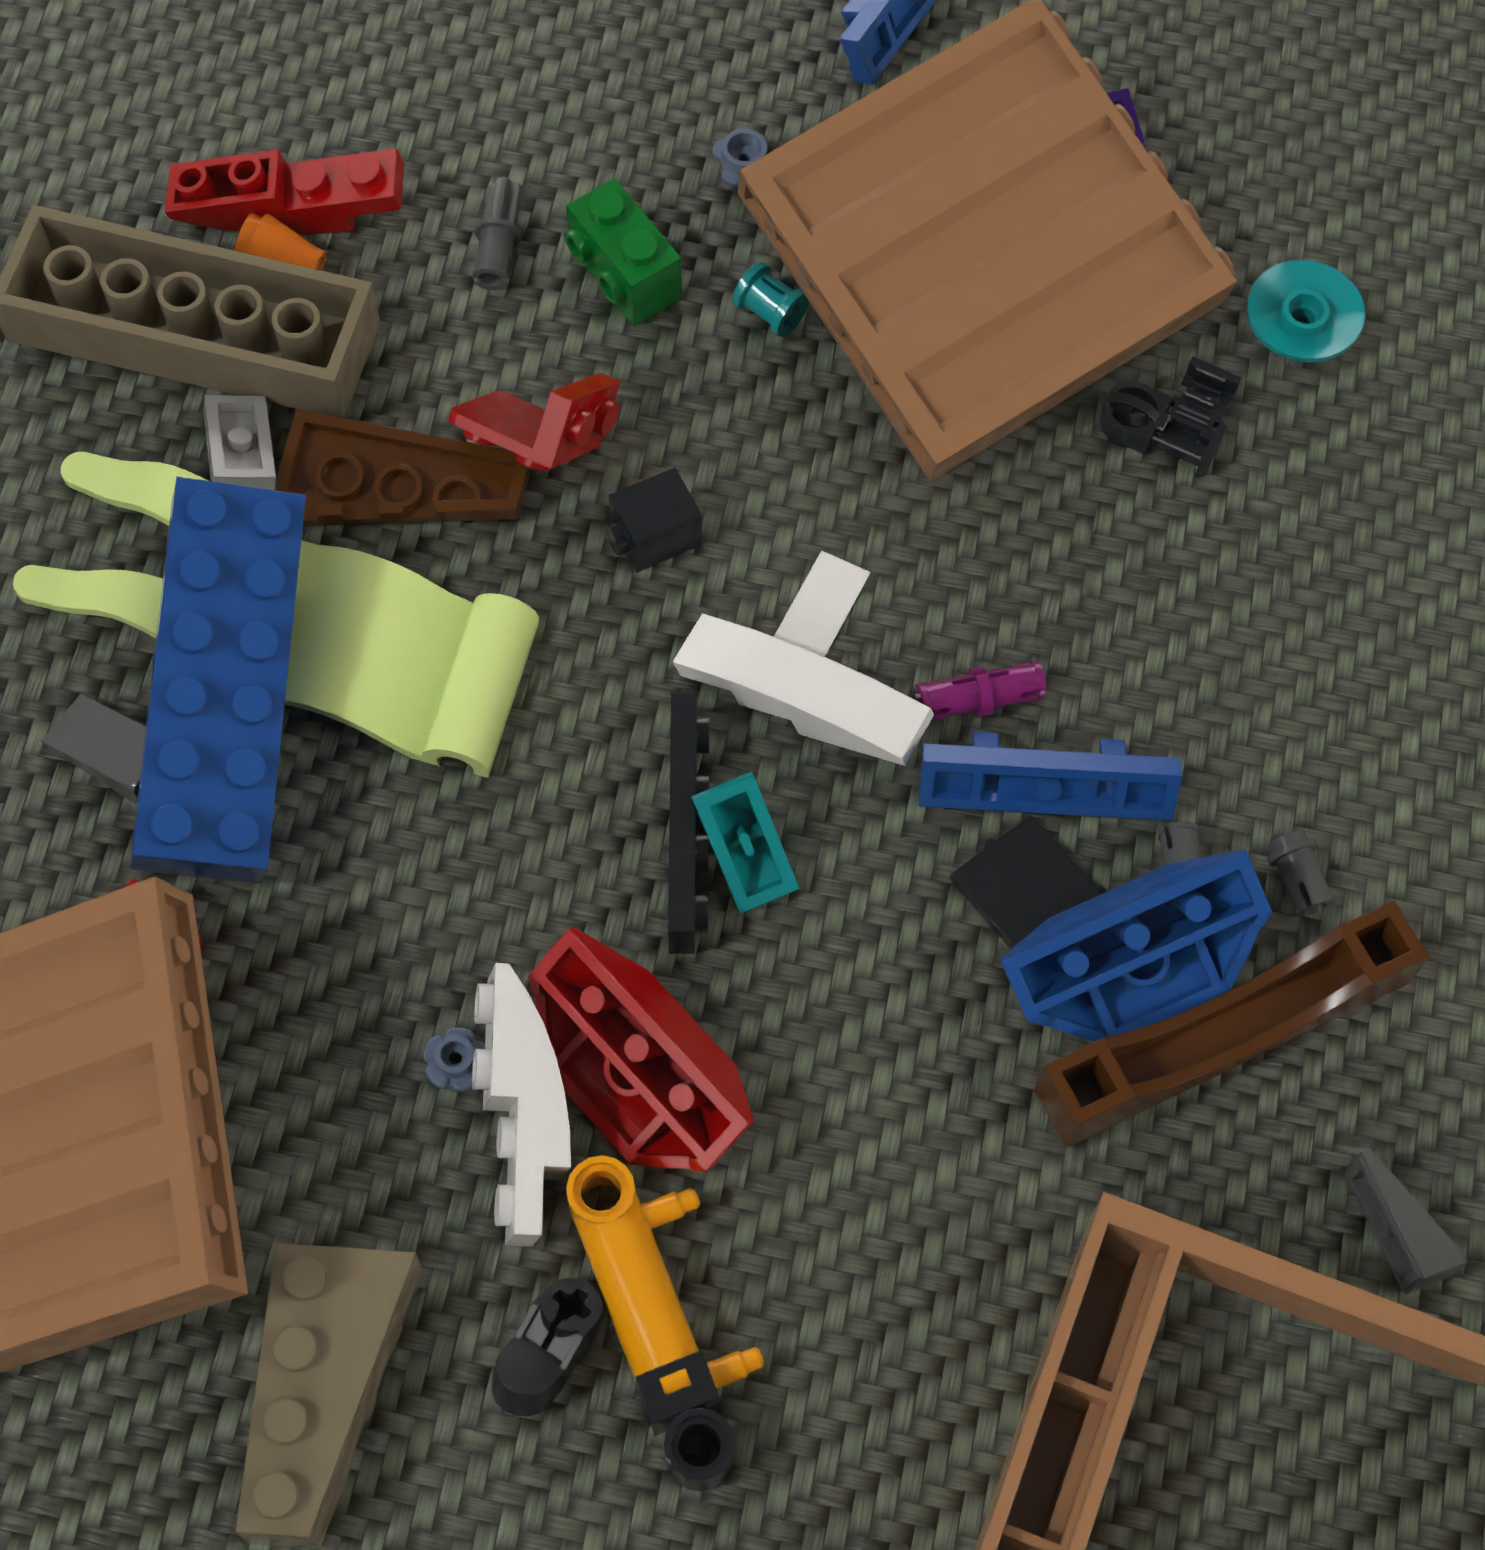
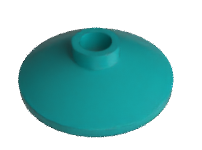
(1308, 293)

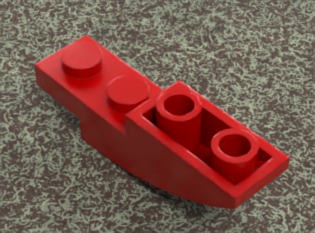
(303, 195)

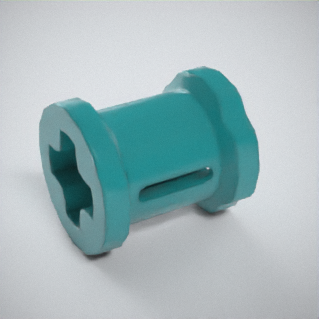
(770, 299)

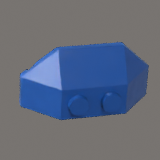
(1141, 948)

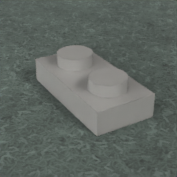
(239, 441)

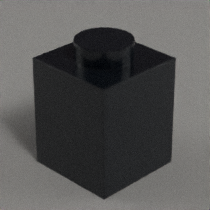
(654, 520)

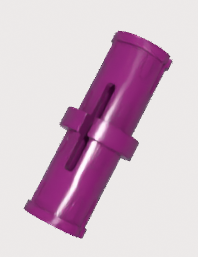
(983, 690)

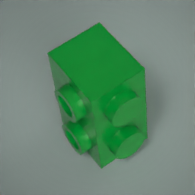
(623, 252)

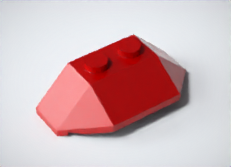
(637, 1058)

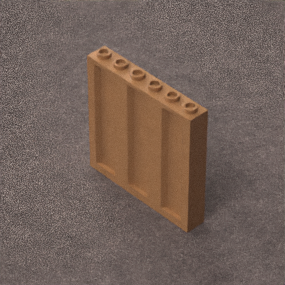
(985, 236)
(109, 1127)

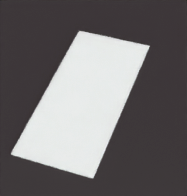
(822, 604)

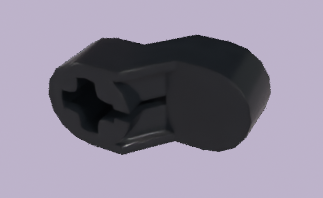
(526, 1373)

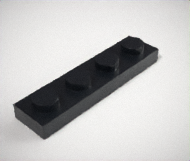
(686, 847)

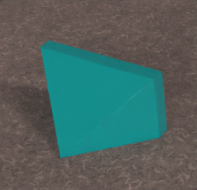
(745, 842)

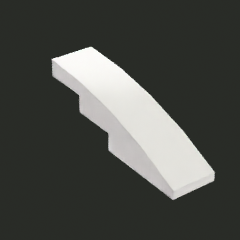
(804, 687)

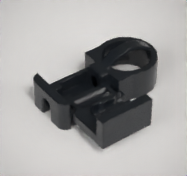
(1188, 426)

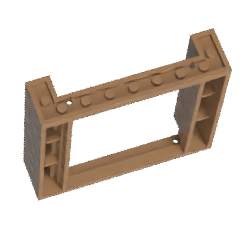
(1104, 1339)

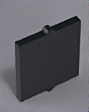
(1022, 881)

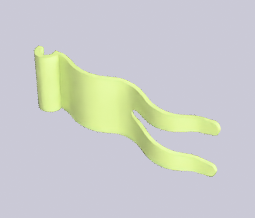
(365, 637)

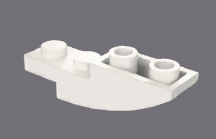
(523, 1078)

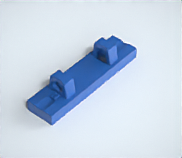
(877, 32)
(1049, 780)

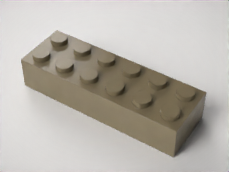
(187, 311)

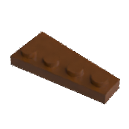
(394, 474)

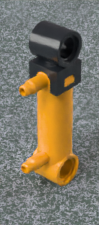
(650, 1322)

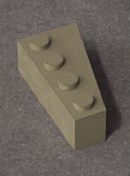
(318, 1374)

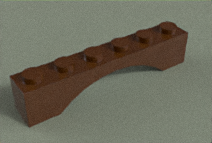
(1156, 1062)

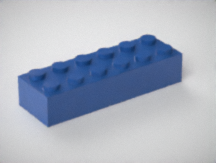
(218, 682)

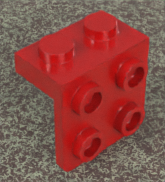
(541, 438)

